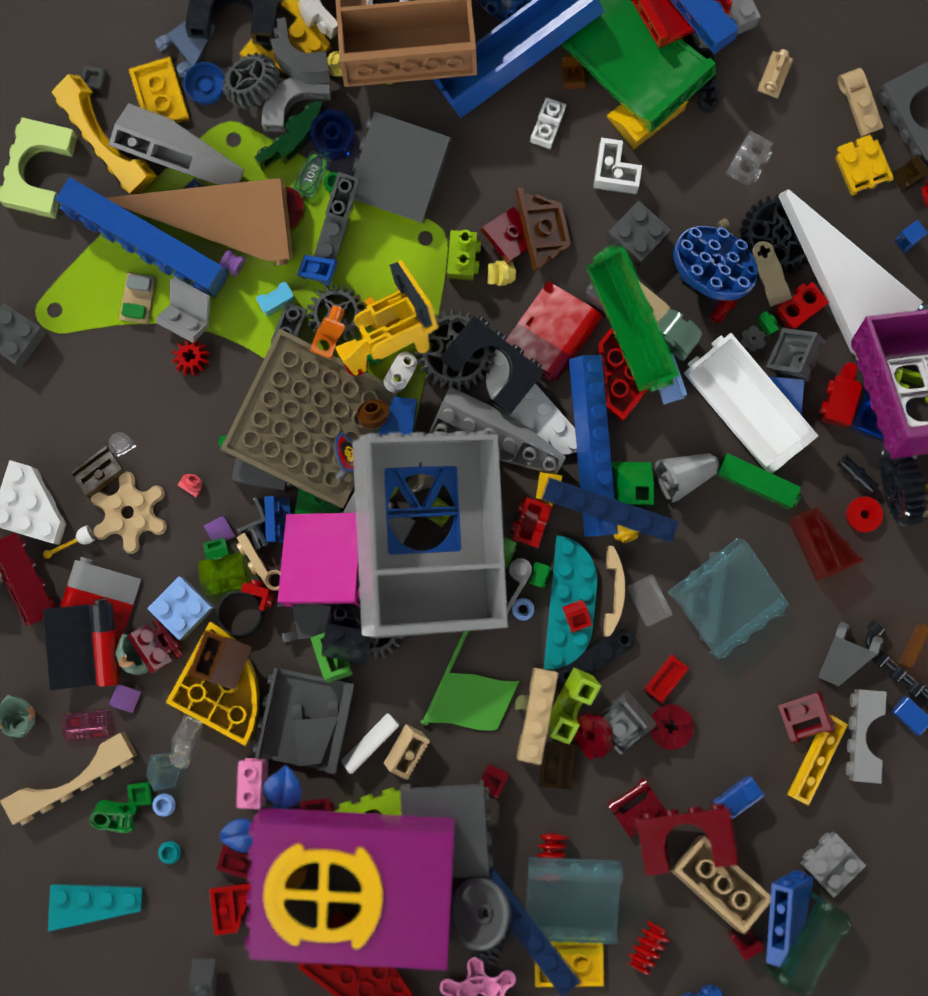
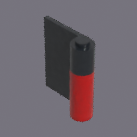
(81, 645)

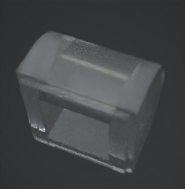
(121, 443)

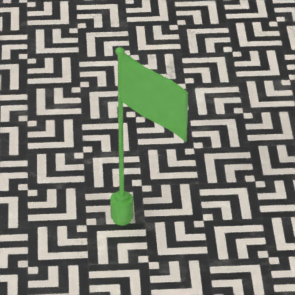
(472, 698)

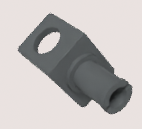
(255, 528)

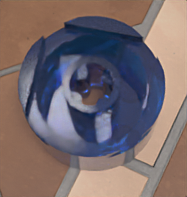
(324, 126)

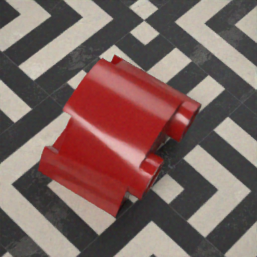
(531, 522)

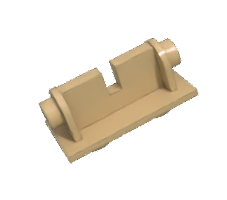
(775, 73)

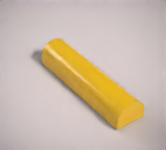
(816, 763)

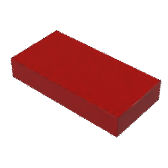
(666, 678)

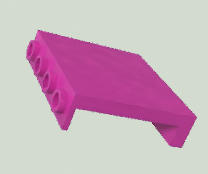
(319, 560)

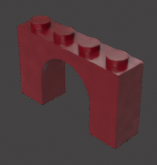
(714, 822)

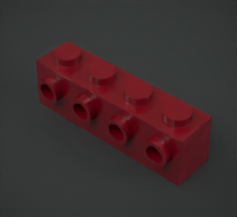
(22, 580)

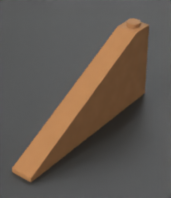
(238, 215)

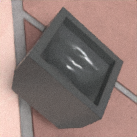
(795, 354)
(627, 721)

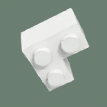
(612, 173)

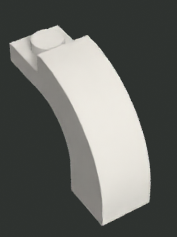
(314, 13)

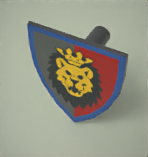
(344, 454)

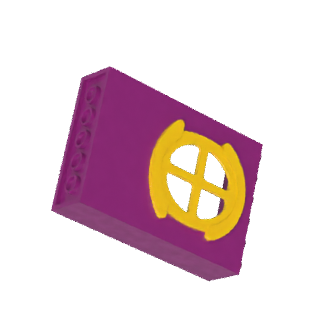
(402, 876)

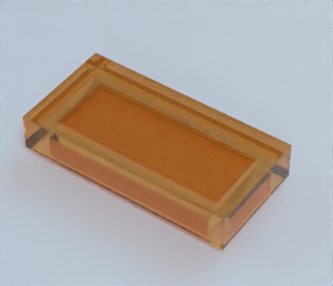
(914, 646)

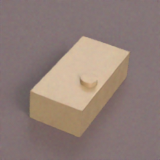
(723, 889)

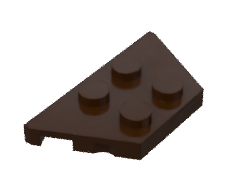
(543, 227)

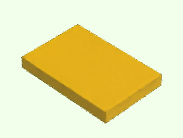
(159, 89)
(585, 960)

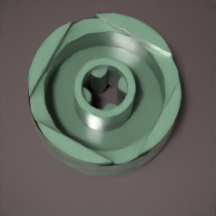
(678, 334)

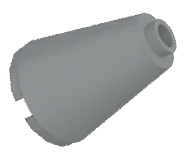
(684, 474)

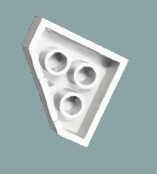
(28, 505)

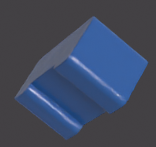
(911, 236)
(911, 715)

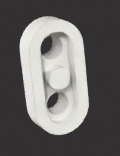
(401, 371)

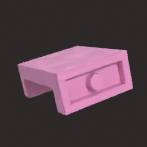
(251, 779)

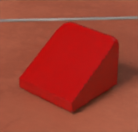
(577, 616)

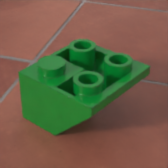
(633, 483)

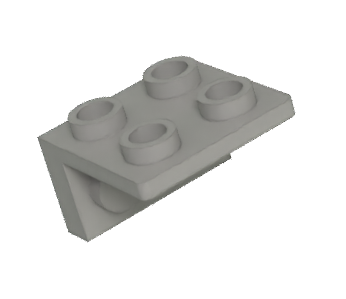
(187, 311)

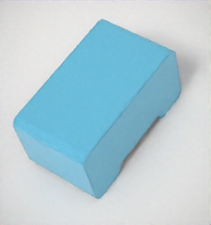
(276, 299)

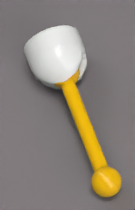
(83, 536)

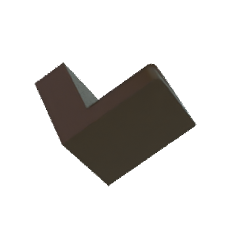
(910, 173)

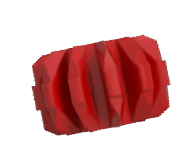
(193, 364)

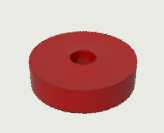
(873, 510)

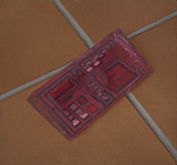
(86, 725)

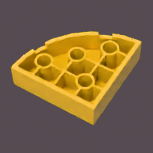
(220, 707)

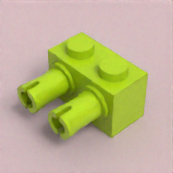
(462, 255)

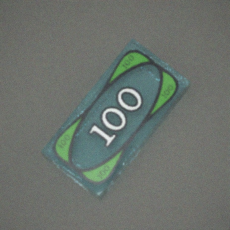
(311, 174)

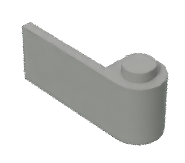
(520, 572)

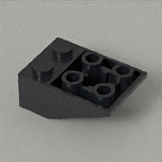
(344, 634)

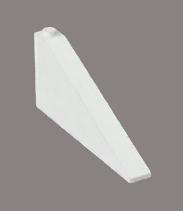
(845, 273)

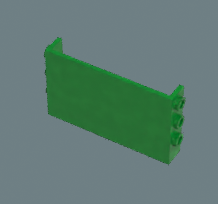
(632, 319)

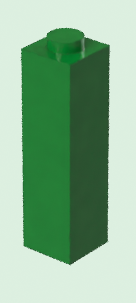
(759, 481)

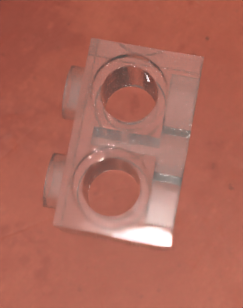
(747, 157)

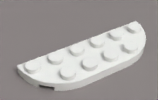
(534, 410)

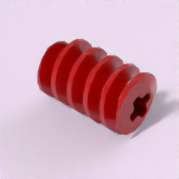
(552, 845)
(648, 948)

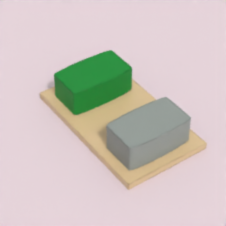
(137, 298)

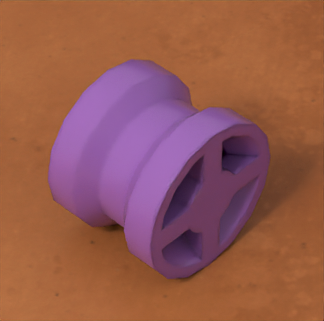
(232, 262)

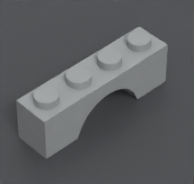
(863, 764)

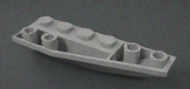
(171, 145)
(515, 441)

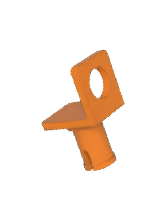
(329, 331)

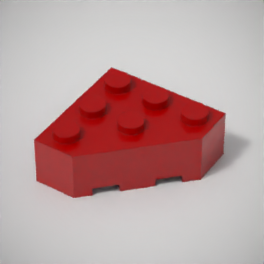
(619, 384)

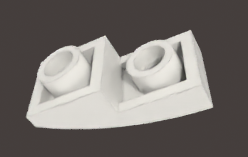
(548, 123)

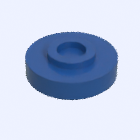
(204, 83)

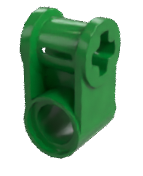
(113, 816)

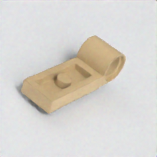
(861, 101)
(256, 565)

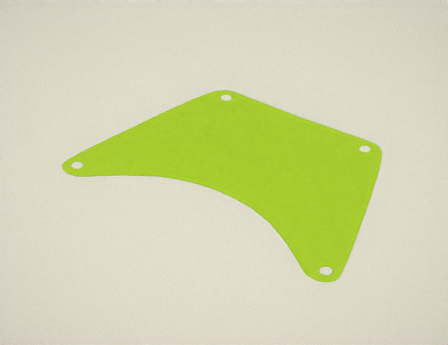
(375, 238)

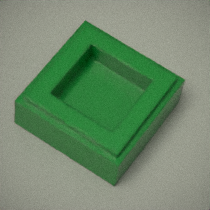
(140, 794)

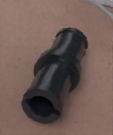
(857, 474)

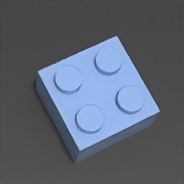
(181, 608)

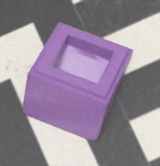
(219, 529)
(125, 698)

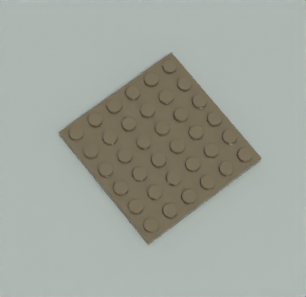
(296, 415)

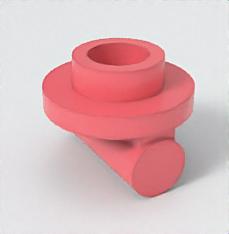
(191, 484)

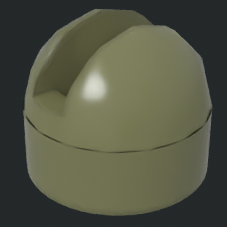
(521, 703)

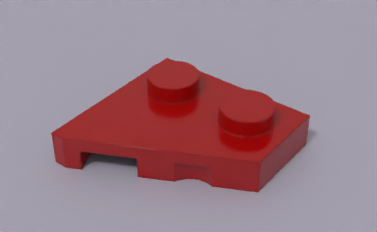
(228, 907)

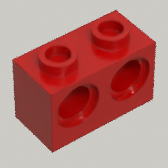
(803, 310)

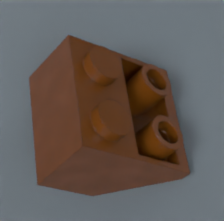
(220, 659)

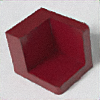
(494, 779)
(746, 943)

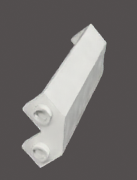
(750, 403)

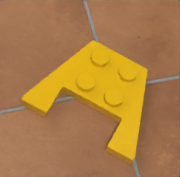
(300, 36)

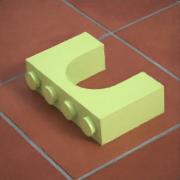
(31, 139)

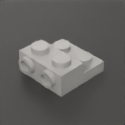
(832, 863)

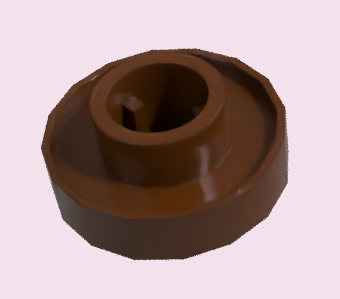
(373, 413)

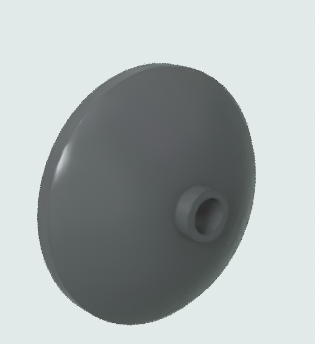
(470, 914)

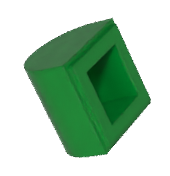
(539, 575)

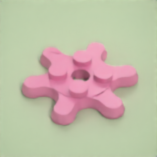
(478, 982)

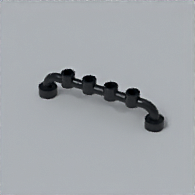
(897, 672)

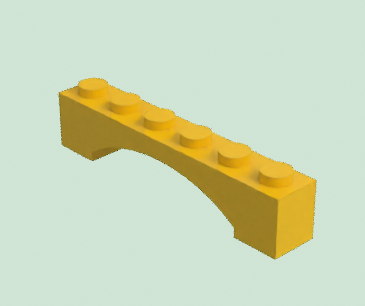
(75, 98)

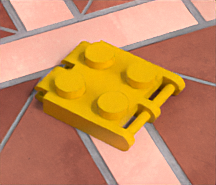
(863, 164)

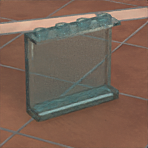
(729, 598)
(574, 898)

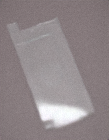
(649, 600)

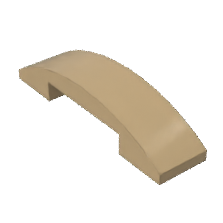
(613, 563)

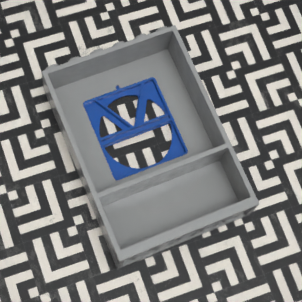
(463, 577)

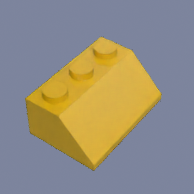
(634, 129)

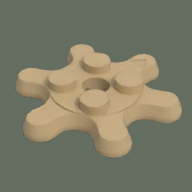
(143, 516)

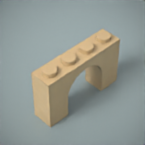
(537, 716)

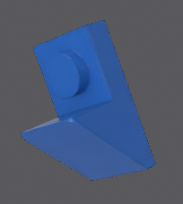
(318, 269)

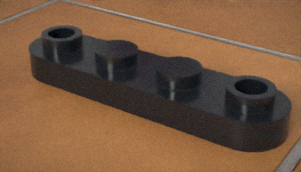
(599, 654)

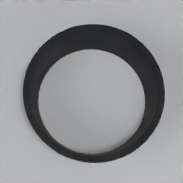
(257, 626)

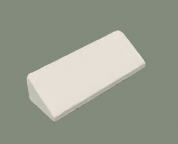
(369, 743)

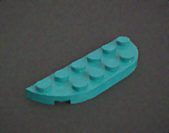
(572, 580)

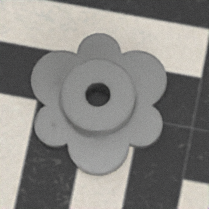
(747, 340)

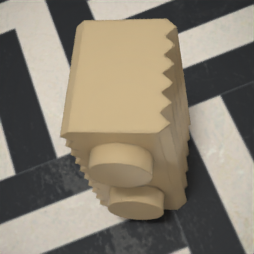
(406, 751)

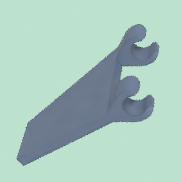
(189, 47)

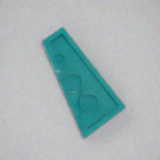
(83, 904)

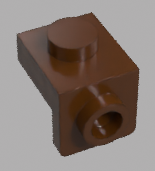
(572, 73)

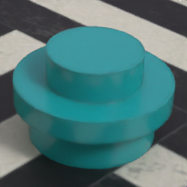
(169, 852)

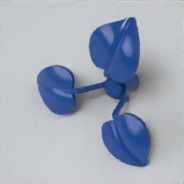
(282, 790)

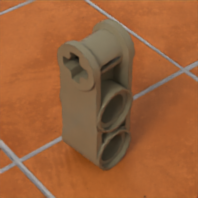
(771, 275)

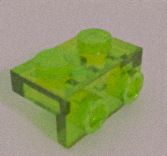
(222, 574)

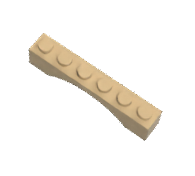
(27, 801)

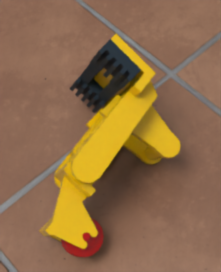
(415, 323)

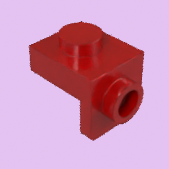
(256, 588)

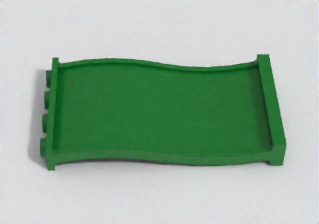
(632, 67)

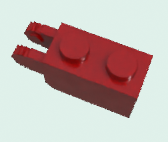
(842, 397)

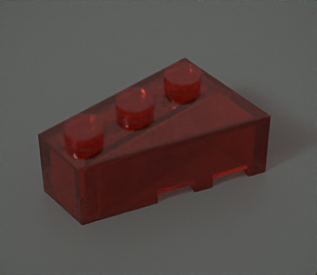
(822, 545)

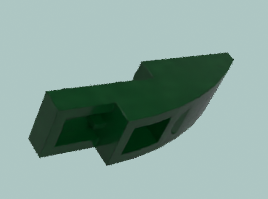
(290, 144)

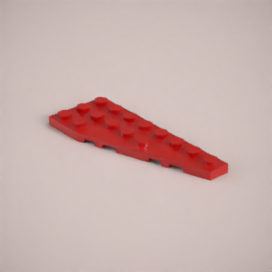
(355, 979)

